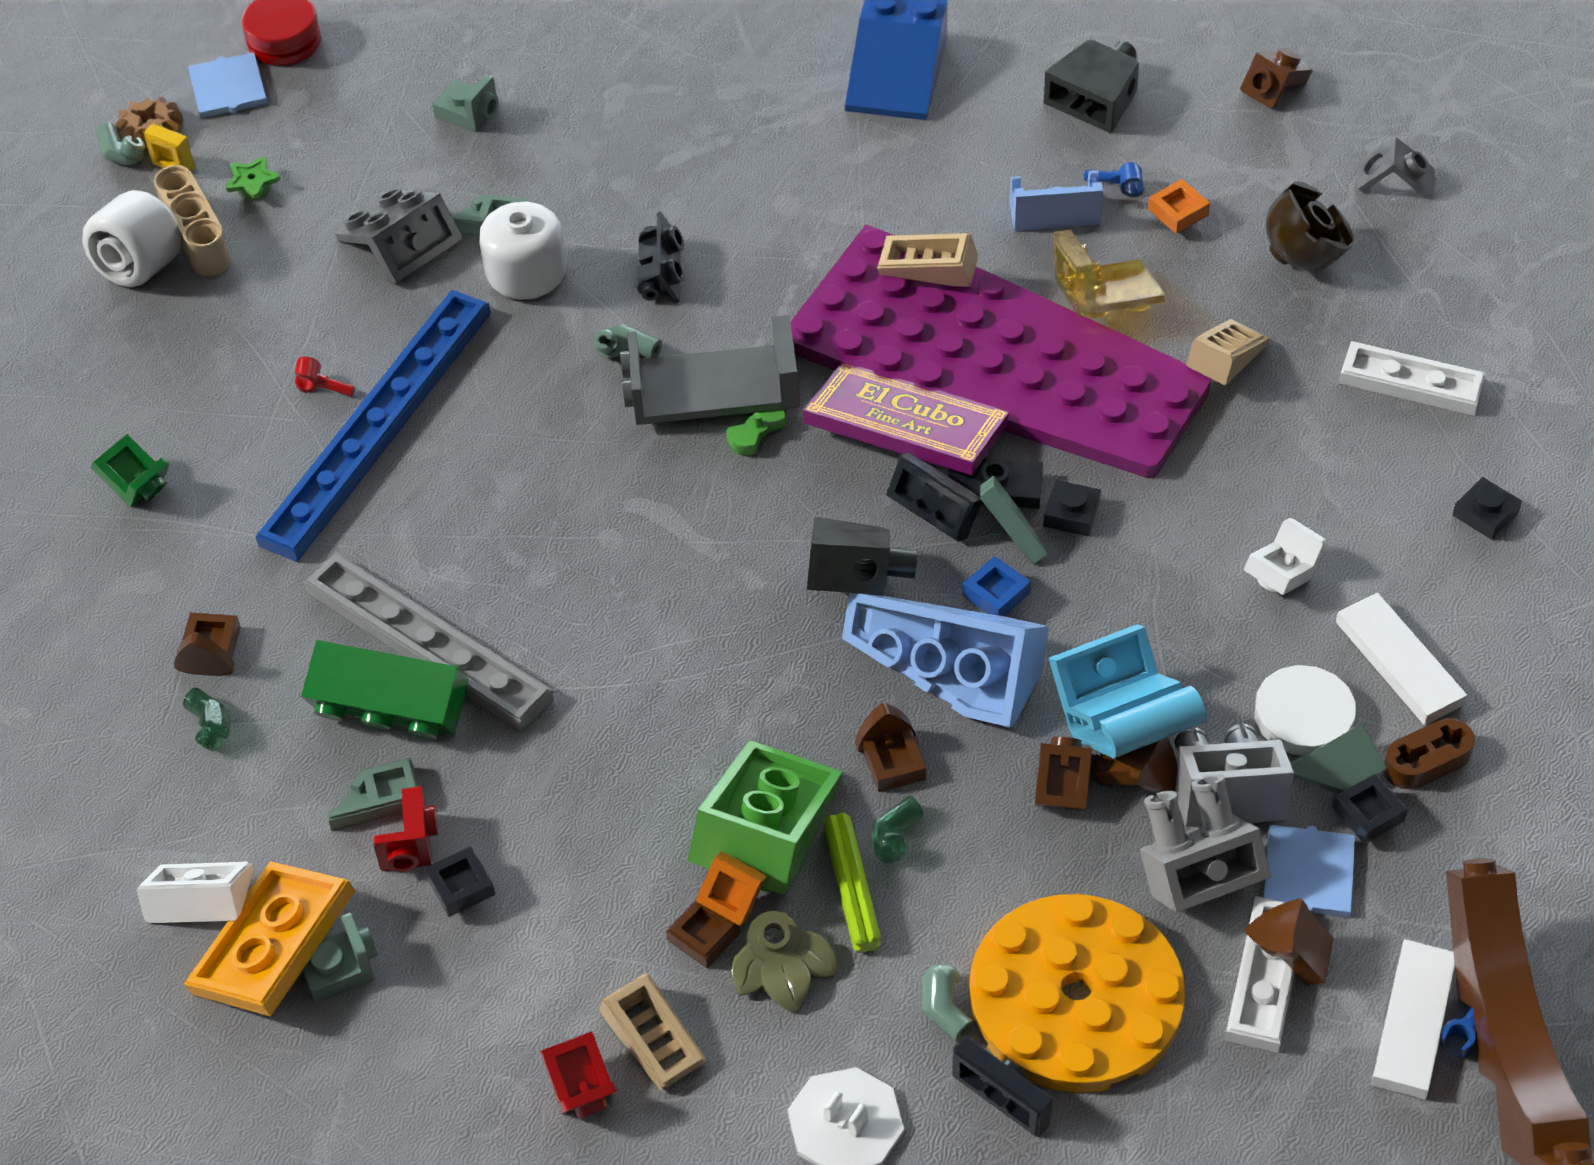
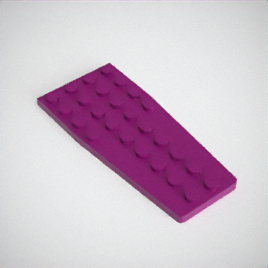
(1008, 349)

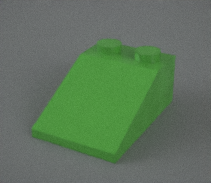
(765, 813)

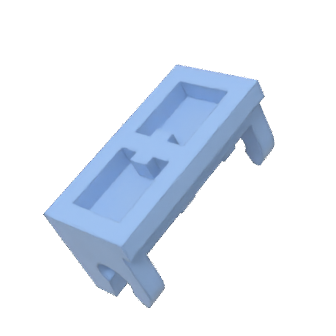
(1056, 206)

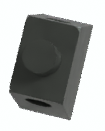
(1094, 83)
(855, 558)

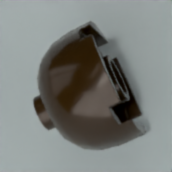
(1306, 231)

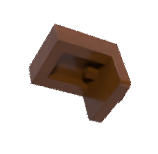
(1271, 74)

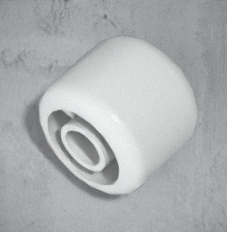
(131, 238)
(523, 250)

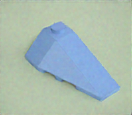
(963, 656)

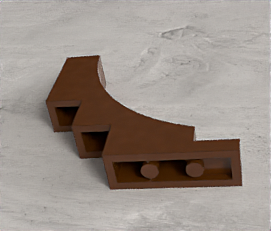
(1493, 975)

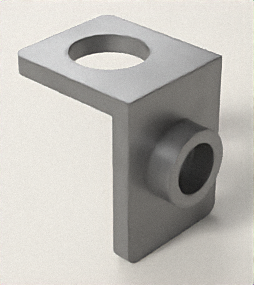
(1401, 160)

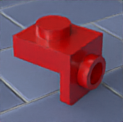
(412, 847)
(578, 1075)

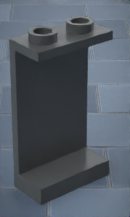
(712, 381)

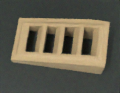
(952, 267)
(1225, 350)
(645, 990)

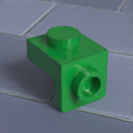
(131, 471)

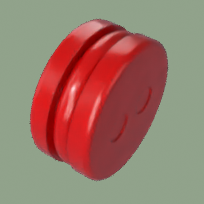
(281, 30)

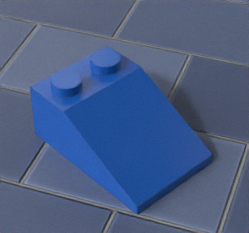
(897, 57)

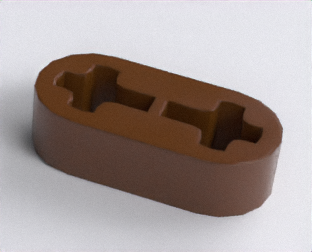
(1432, 759)

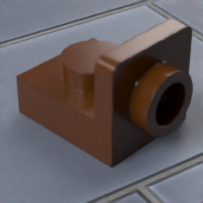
(1063, 774)

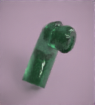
(214, 718)
(889, 829)

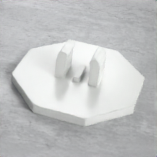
(845, 1119)

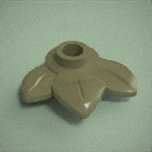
(782, 967)

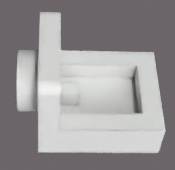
(1288, 559)

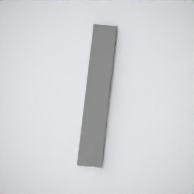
(424, 636)

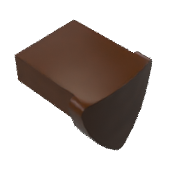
(208, 644)
(890, 748)
(1150, 767)
(1296, 937)

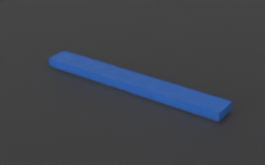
(372, 426)

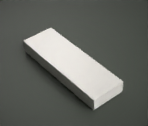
(1412, 378)
(1401, 659)
(1260, 993)
(1414, 1019)

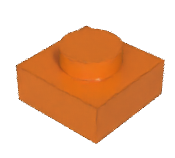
(1179, 206)
(731, 888)

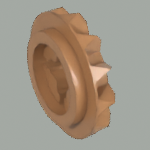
(166, 115)

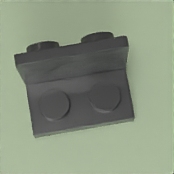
(403, 230)

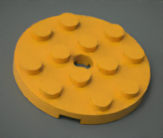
(1067, 1041)

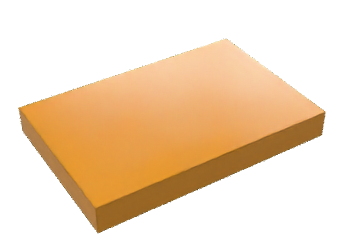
(271, 939)

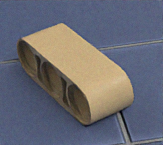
(197, 223)

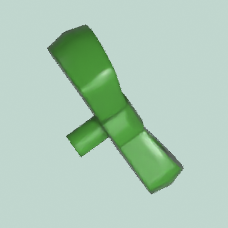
(746, 438)

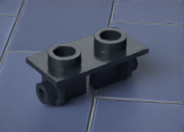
(660, 260)

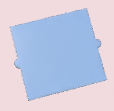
(227, 85)
(1310, 867)

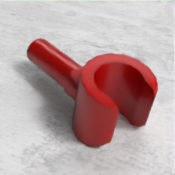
(309, 378)

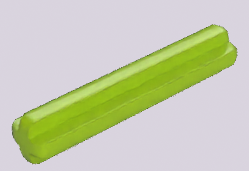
(852, 883)

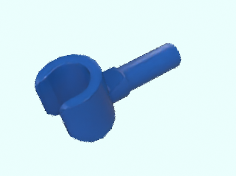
(1128, 176)
(1463, 1027)

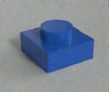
(996, 587)

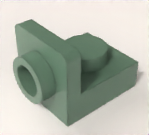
(467, 104)
(340, 961)

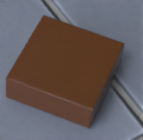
(702, 933)

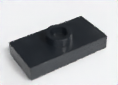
(1018, 478)
(933, 496)
(1002, 1086)

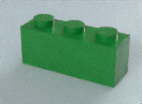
(384, 689)

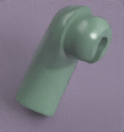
(116, 150)
(615, 339)
(938, 999)

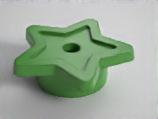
(252, 179)

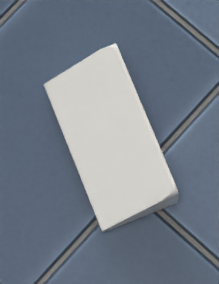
(195, 892)

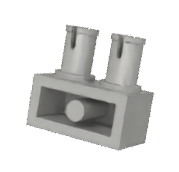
(1254, 772)
(1205, 861)

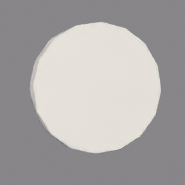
(1304, 708)

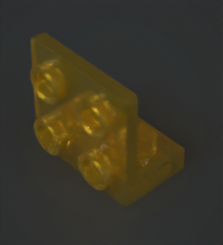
(1102, 288)

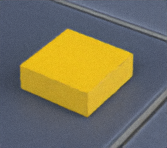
(168, 147)

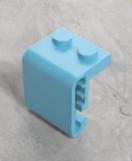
(1118, 697)

